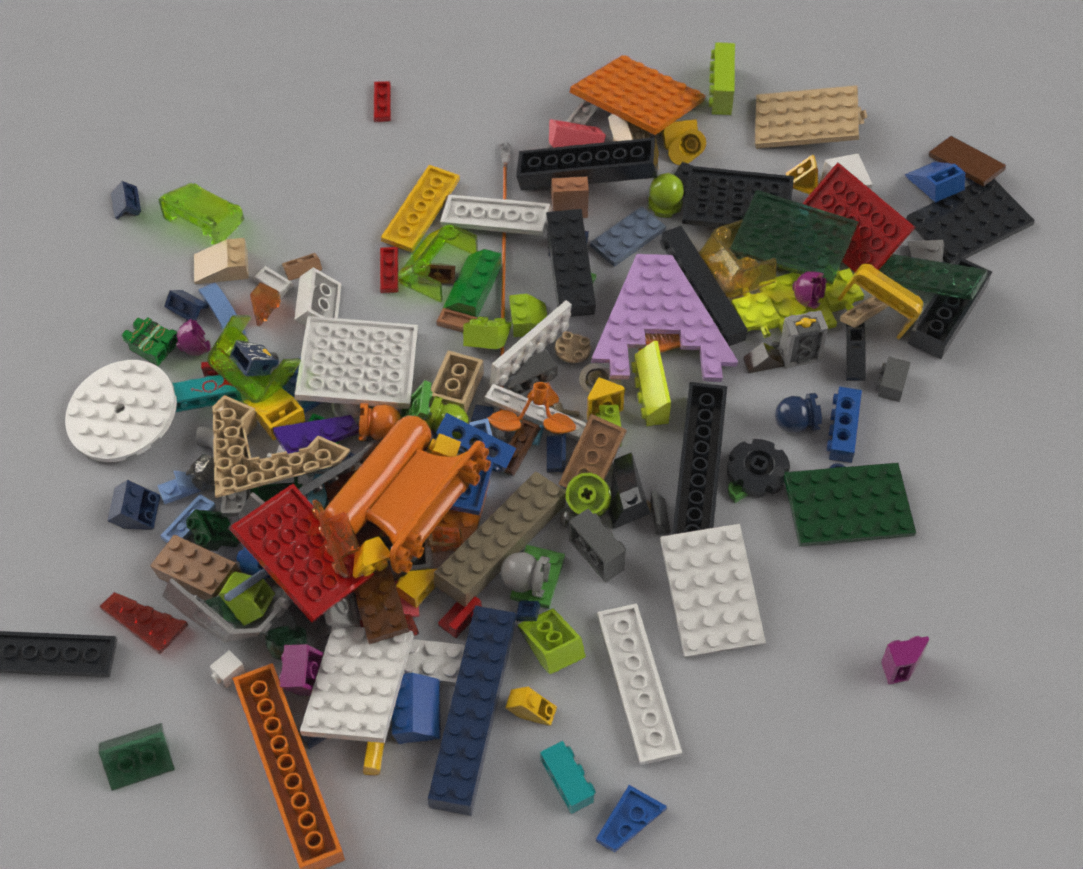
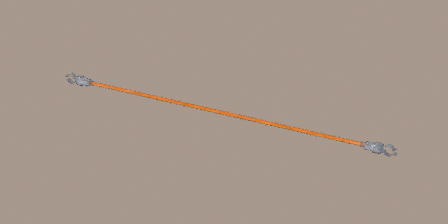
(505, 157)

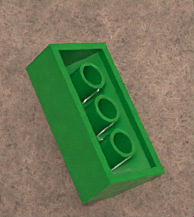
(474, 282)

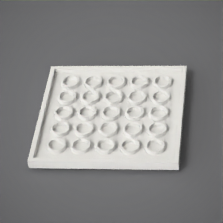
(357, 362)

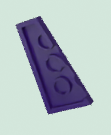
(302, 434)

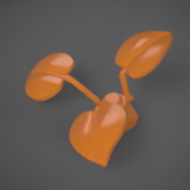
(540, 395)

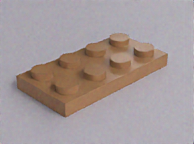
(594, 450)

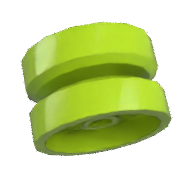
(581, 486)

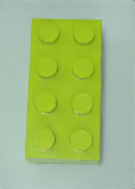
(722, 78)

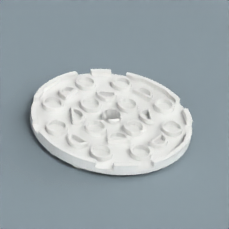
(114, 436)

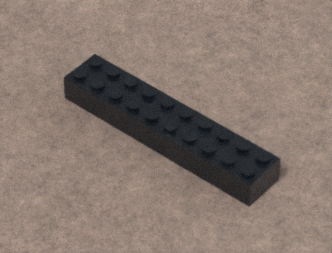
(700, 458)

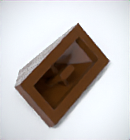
(442, 272)

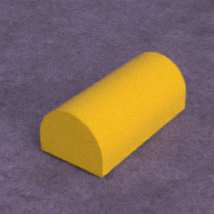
(373, 758)

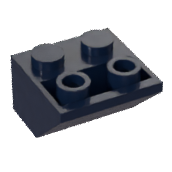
(133, 506)

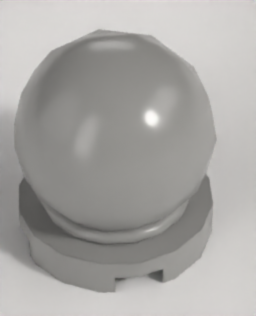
(525, 573)

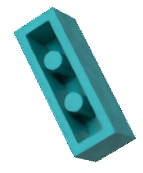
(567, 776)

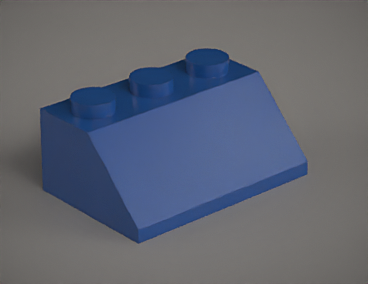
(417, 709)

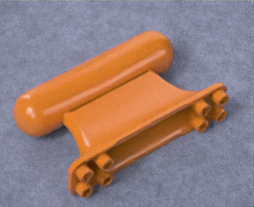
(407, 488)

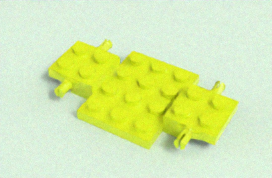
(777, 301)

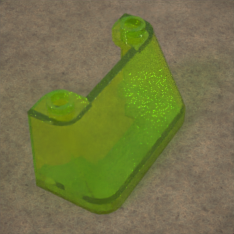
(202, 209)

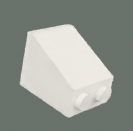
(853, 164)

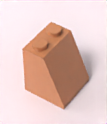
(570, 194)

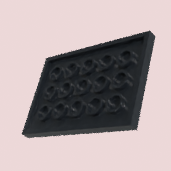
(724, 195)
(971, 220)

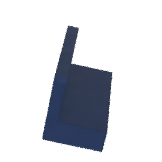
(125, 199)
(184, 304)
(556, 453)

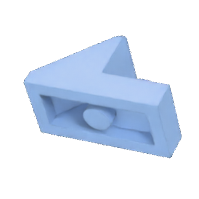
(177, 488)

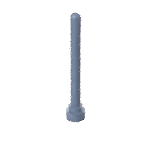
(245, 585)

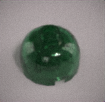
(284, 636)

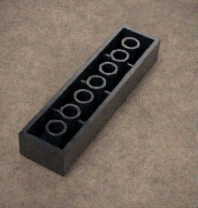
(596, 161)

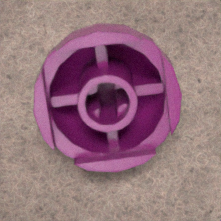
(809, 289)
(192, 339)

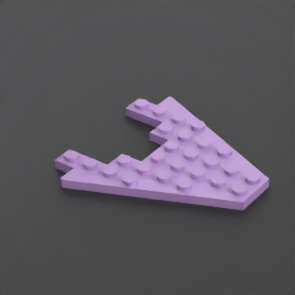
(661, 302)

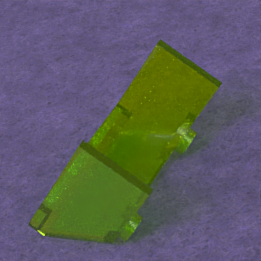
(416, 270)
(252, 387)

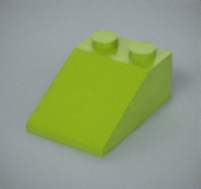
(553, 641)

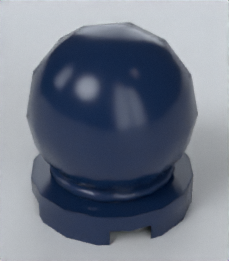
(797, 414)

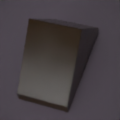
(763, 358)

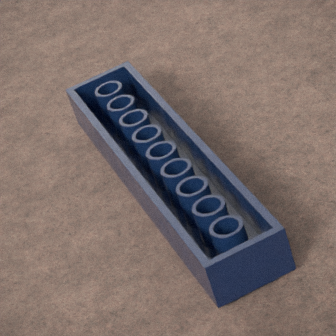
(472, 711)

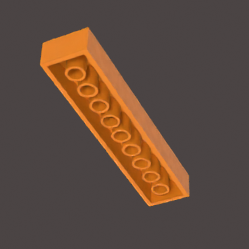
(288, 769)

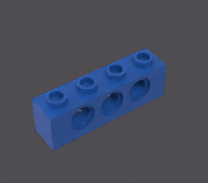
(469, 433)
(839, 449)

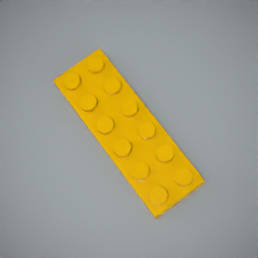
(420, 208)

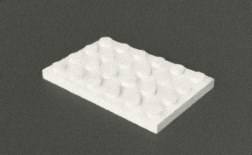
(712, 590)
(356, 686)

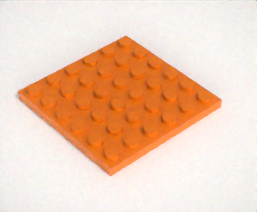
(638, 94)

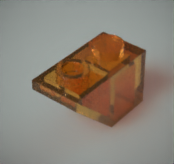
(264, 301)

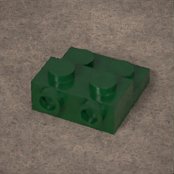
(211, 530)

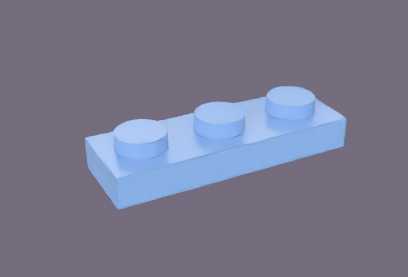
(179, 526)

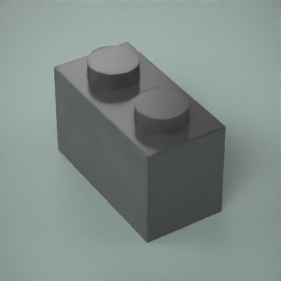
(894, 378)

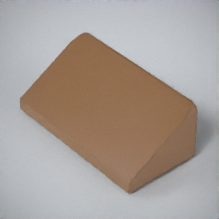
(299, 266)

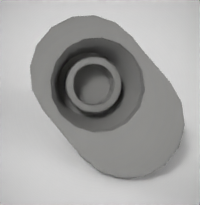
(590, 374)

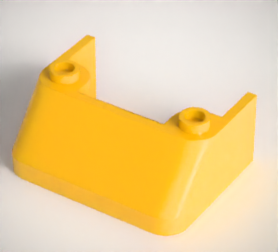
(888, 292)

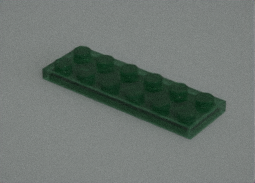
(934, 276)

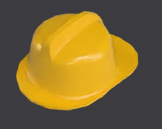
(687, 146)

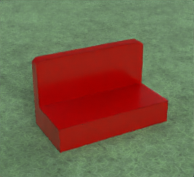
(458, 617)

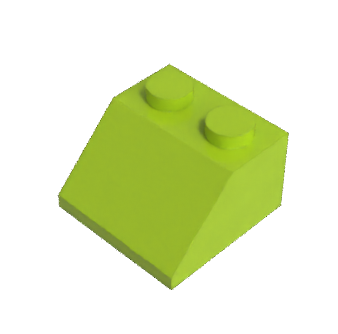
(525, 313)

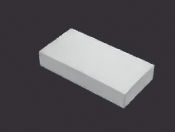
(273, 280)

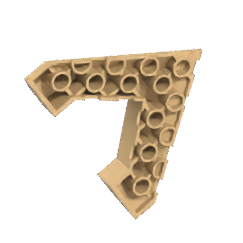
(232, 458)

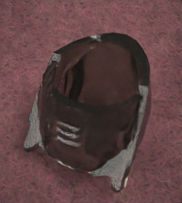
(203, 473)

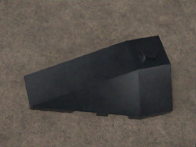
(627, 492)

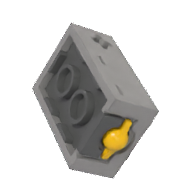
(803, 339)

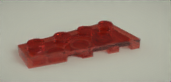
(144, 622)

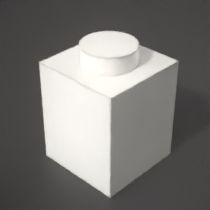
(226, 669)

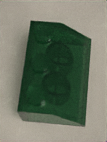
(136, 756)

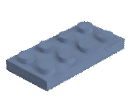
(628, 236)

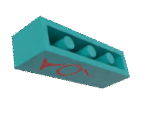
(203, 392)

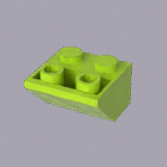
(486, 333)
(252, 602)

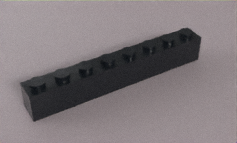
(704, 284)

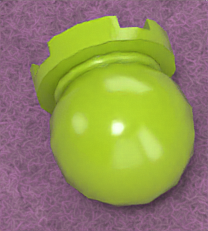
(666, 195)
(438, 412)

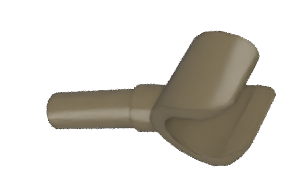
(558, 406)

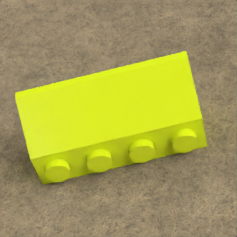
(652, 385)

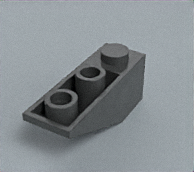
(537, 369)

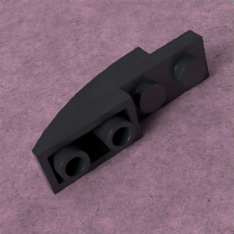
(855, 353)

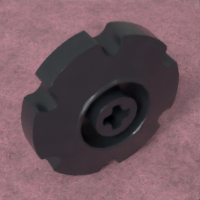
(758, 467)

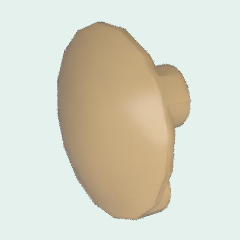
(572, 347)

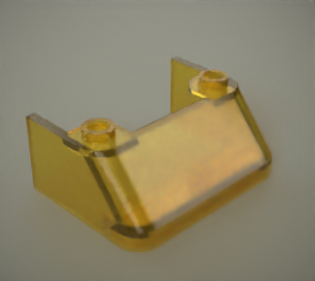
(735, 275)

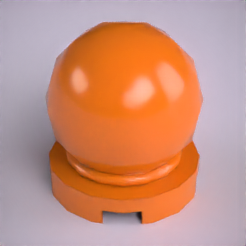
(377, 421)

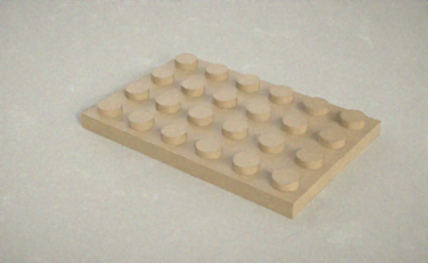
(807, 117)

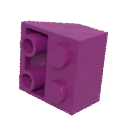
(903, 658)

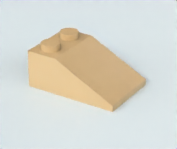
(222, 262)

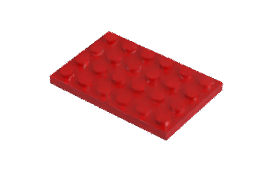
(879, 225)
(293, 552)

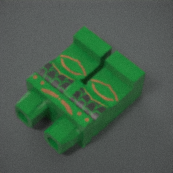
(150, 340)

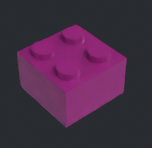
(300, 668)

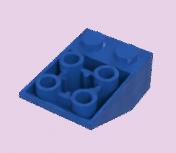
(938, 179)

